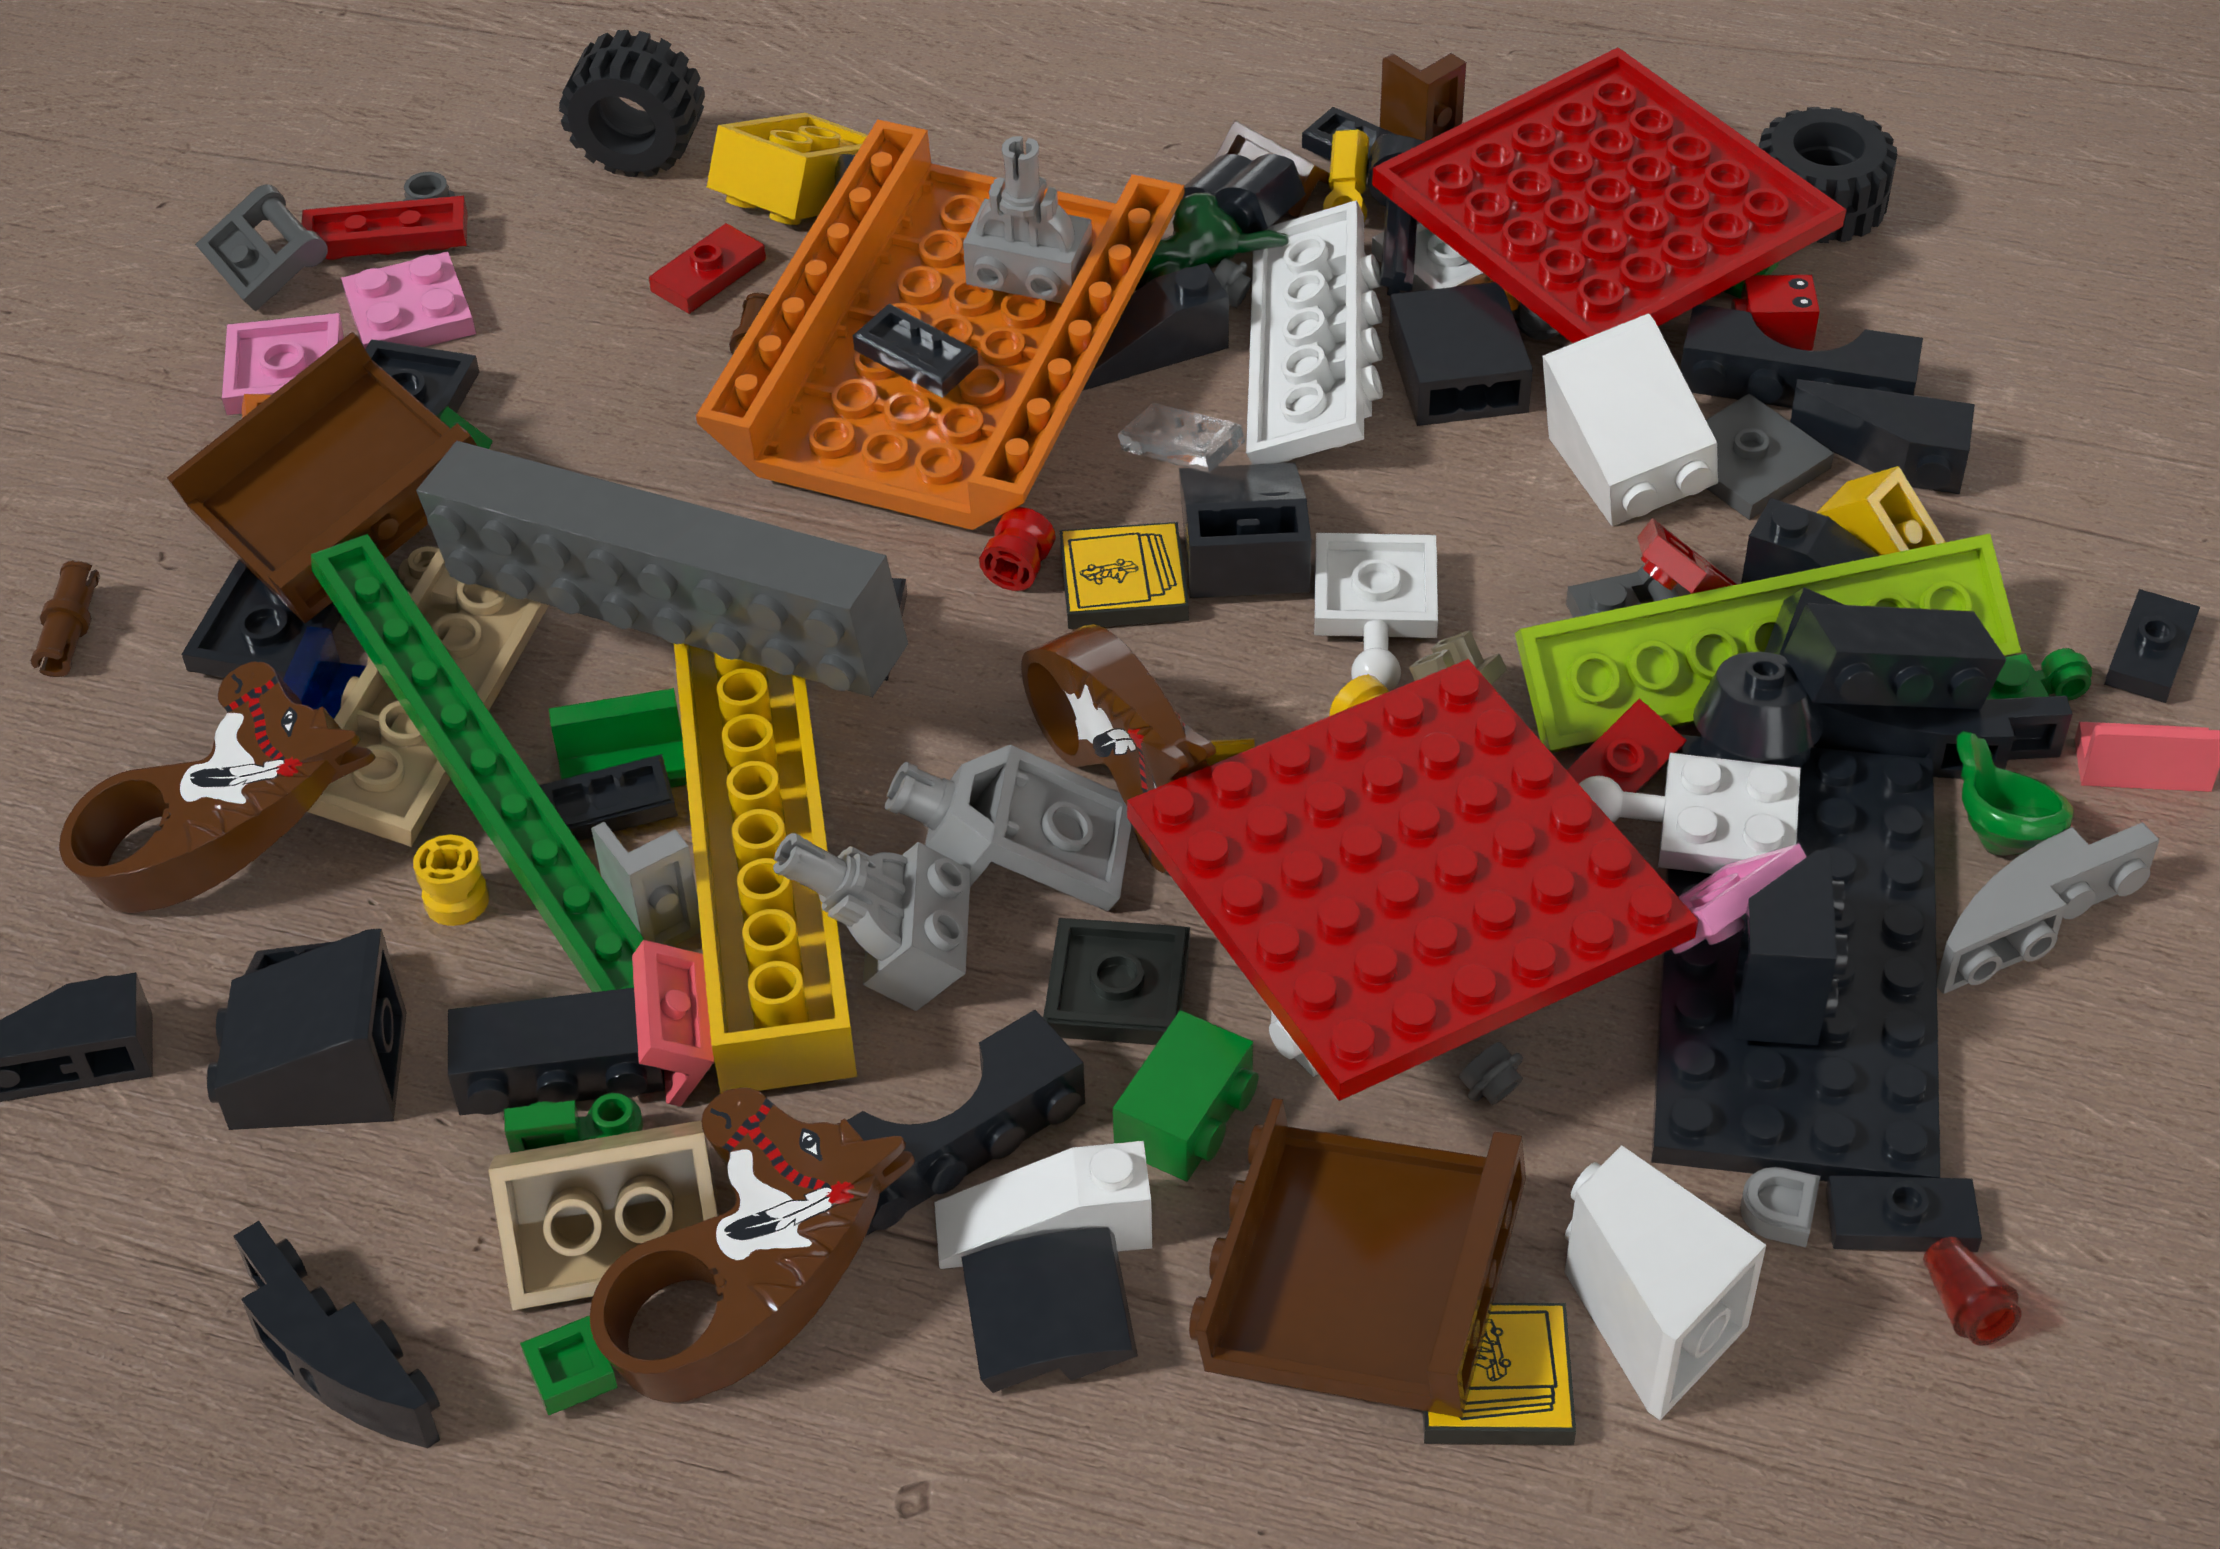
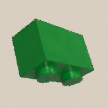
(1186, 1095)

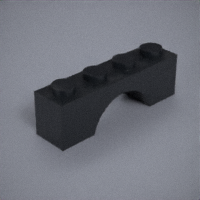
(1734, 358)
(1024, 1087)

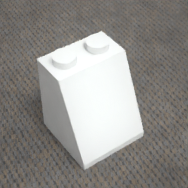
(1628, 421)
(1658, 1275)

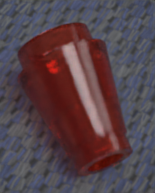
(1972, 1293)

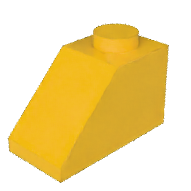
(1883, 513)

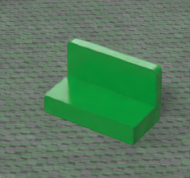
(619, 732)

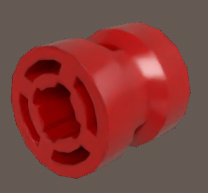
(1017, 549)

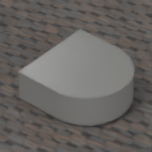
(1780, 1204)

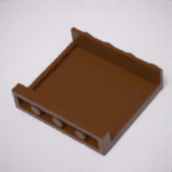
(315, 469)
(1359, 1265)

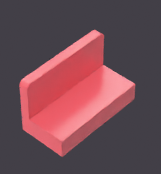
(2147, 756)
(672, 1016)

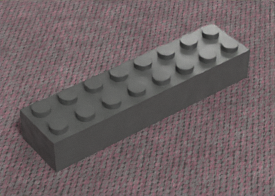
(666, 567)

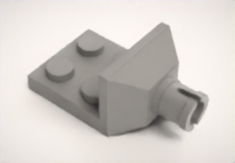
(1023, 818)

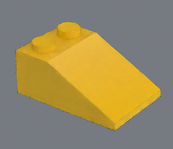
(780, 163)

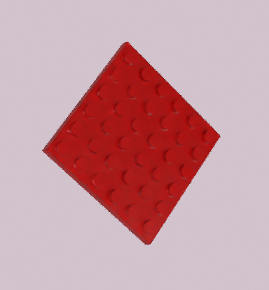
(1607, 198)
(1408, 876)

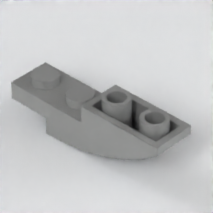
(2025, 901)

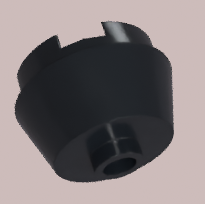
(1757, 712)

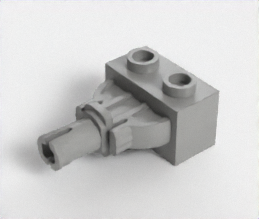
(1022, 238)
(898, 907)

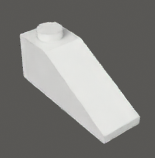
(1059, 1193)

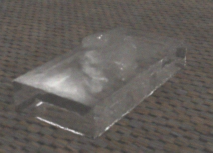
(1181, 437)

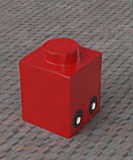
(1782, 308)

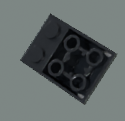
(1245, 530)

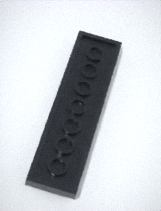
(246, 616)

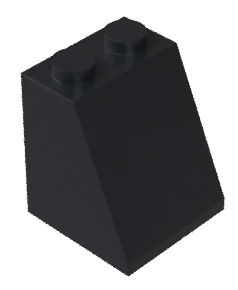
(312, 1039)

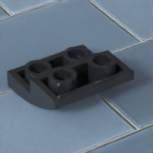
(1048, 1307)

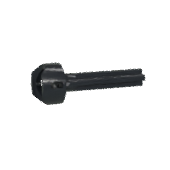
(1399, 226)

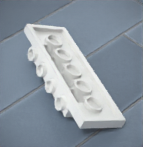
(1313, 338)

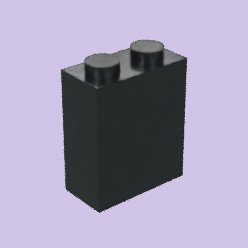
(1459, 353)

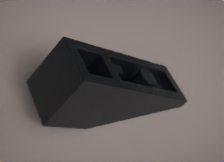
(1166, 324)
(1889, 430)
(1795, 541)
(77, 1038)

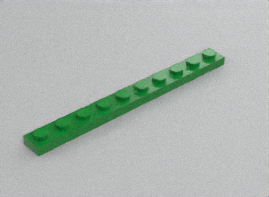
(481, 763)

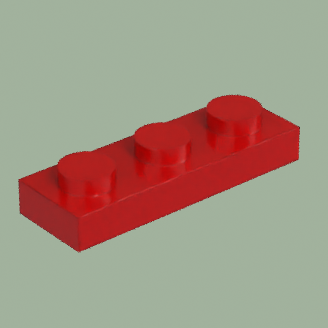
(390, 226)

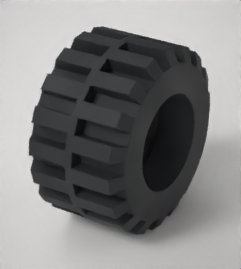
(646, 75)
(1840, 157)

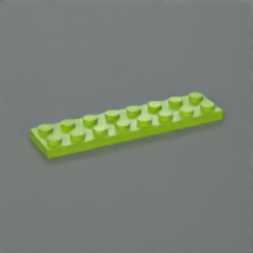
(1667, 650)

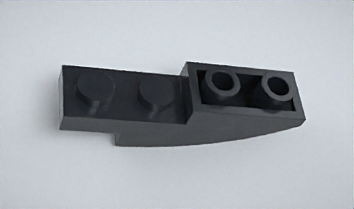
(2010, 726)
(333, 1351)

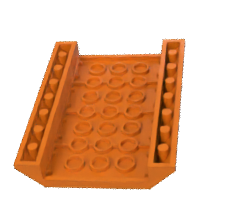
(893, 233)

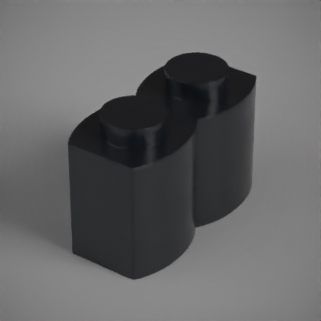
(1250, 190)

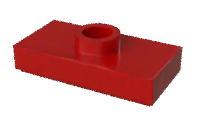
(707, 268)
(1630, 749)

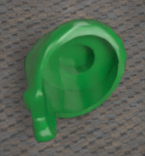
(2005, 806)

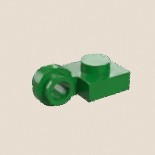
(2061, 674)
(558, 1123)

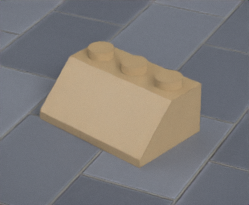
(589, 1201)

